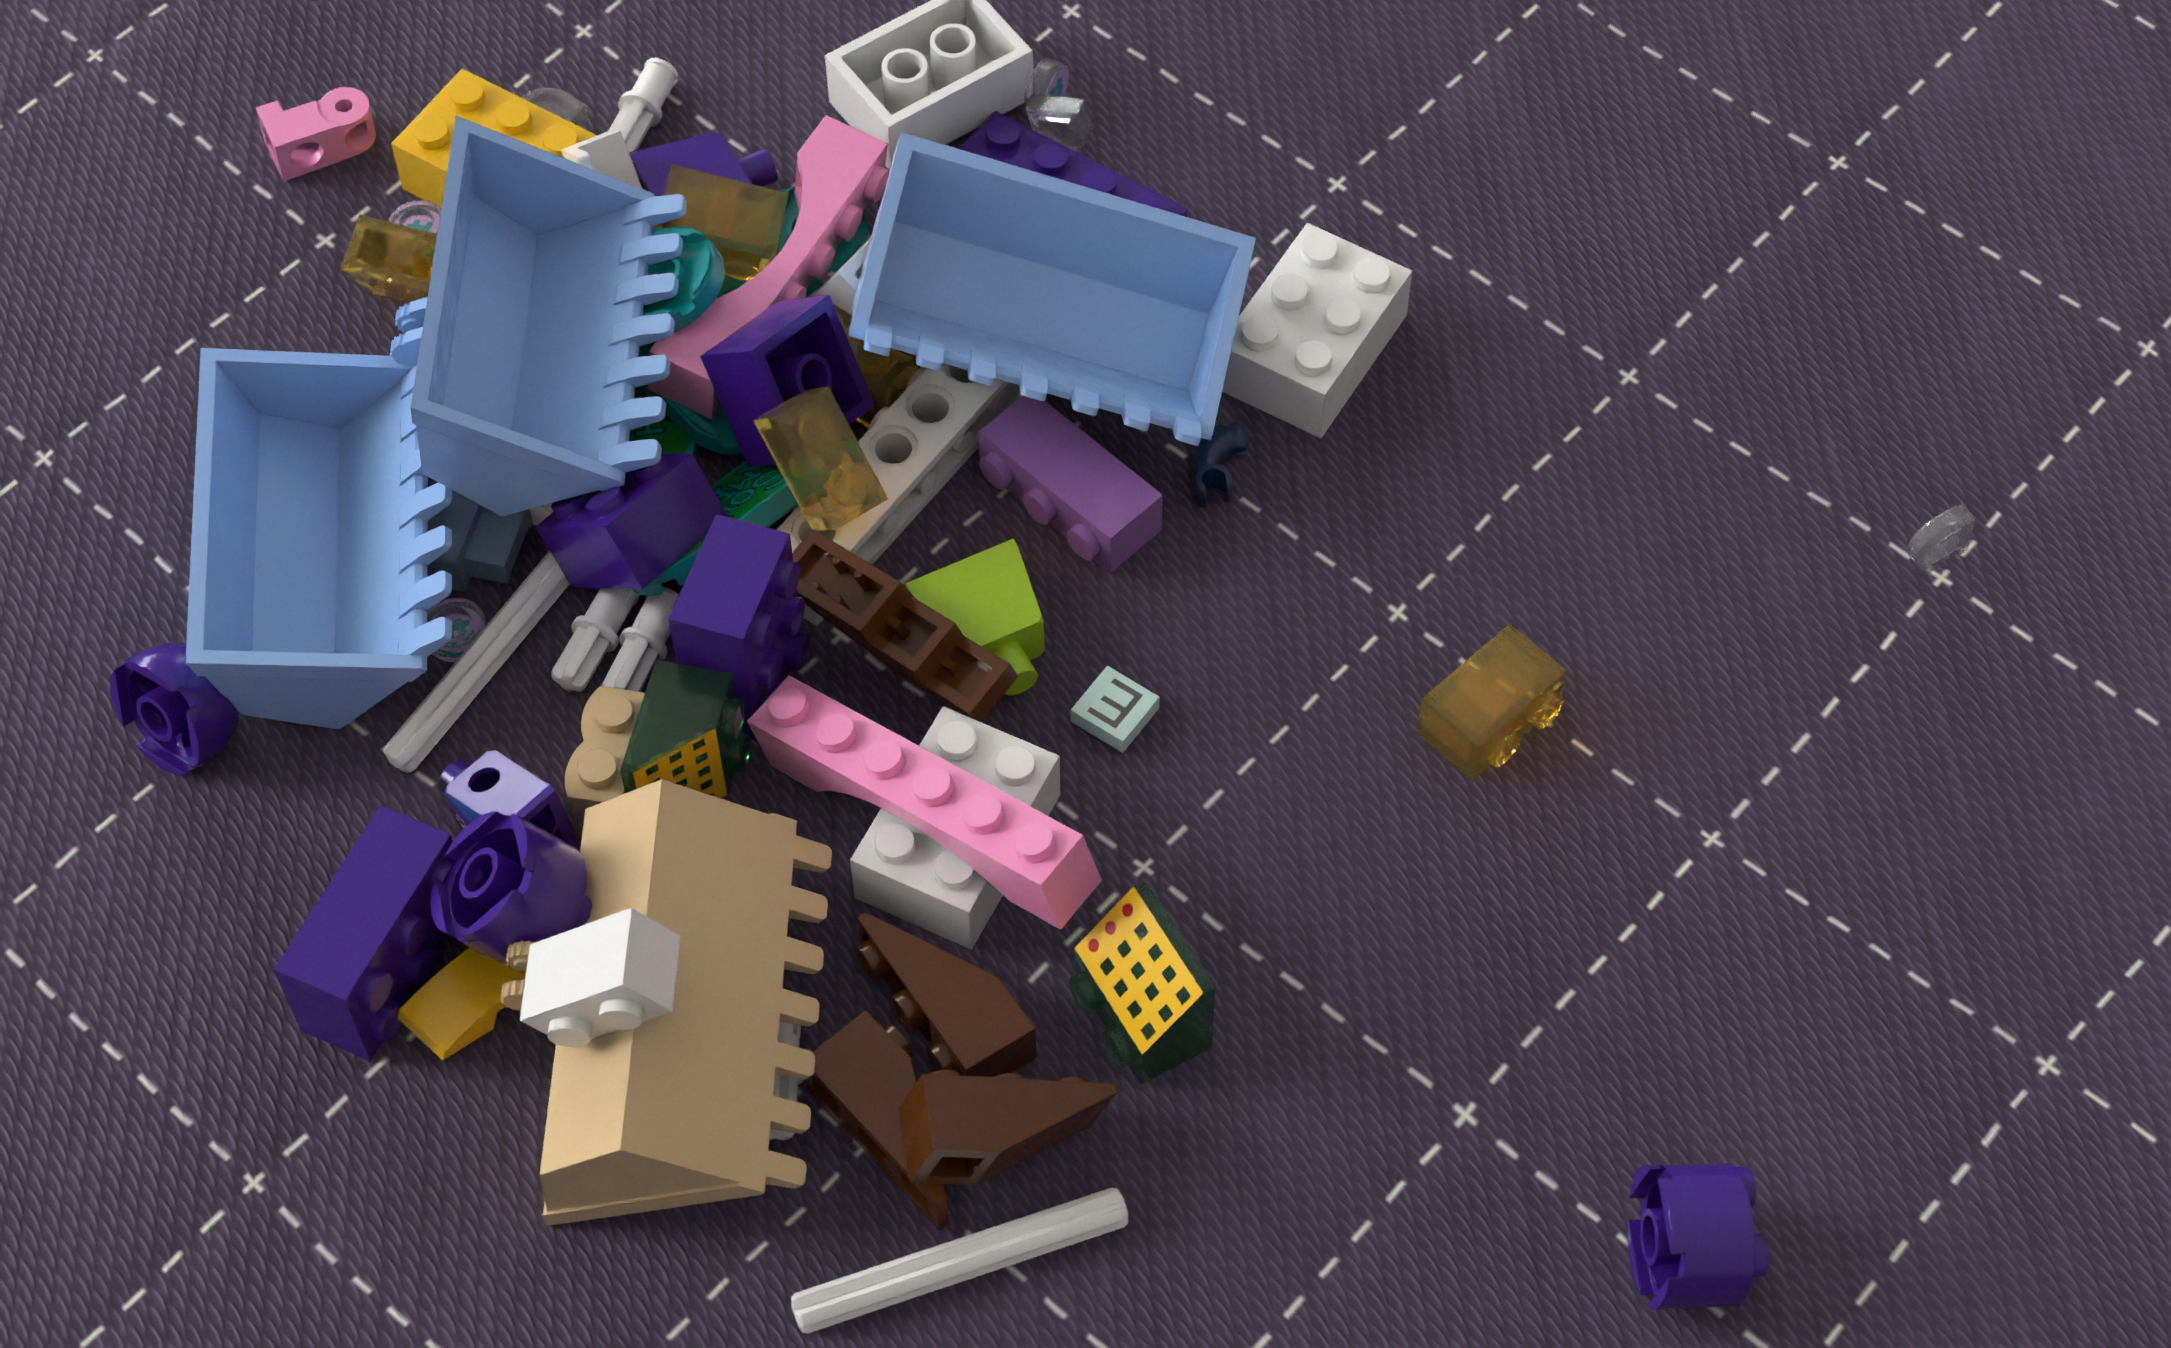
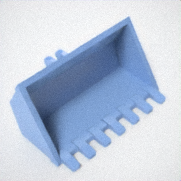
(1052, 288)
(537, 326)
(311, 535)

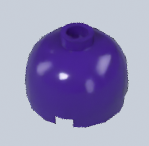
(173, 708)

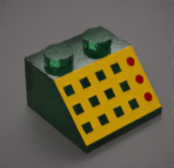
(687, 731)
(1144, 986)

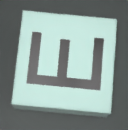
(1115, 709)

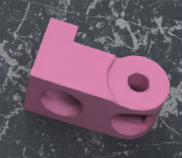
(317, 131)

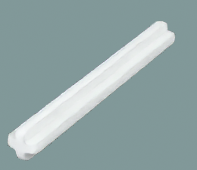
(476, 666)
(959, 1260)

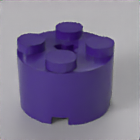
(509, 886)
(1695, 1235)

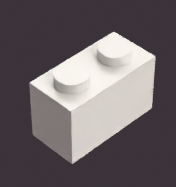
(600, 978)

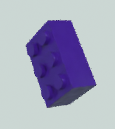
(742, 610)
(368, 936)

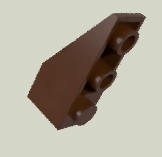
(954, 1004)
(979, 1126)

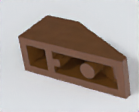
(862, 1082)

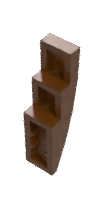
(899, 628)

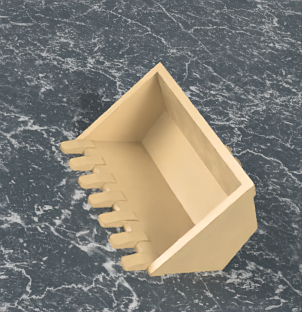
(688, 1096)

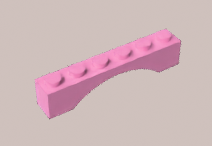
(834, 182)
(1001, 838)

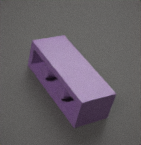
(1070, 482)

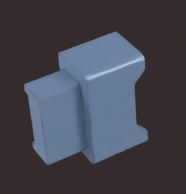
(481, 541)

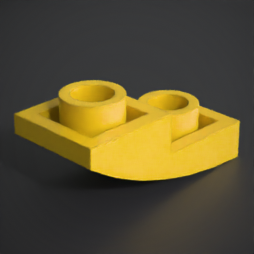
(458, 1002)

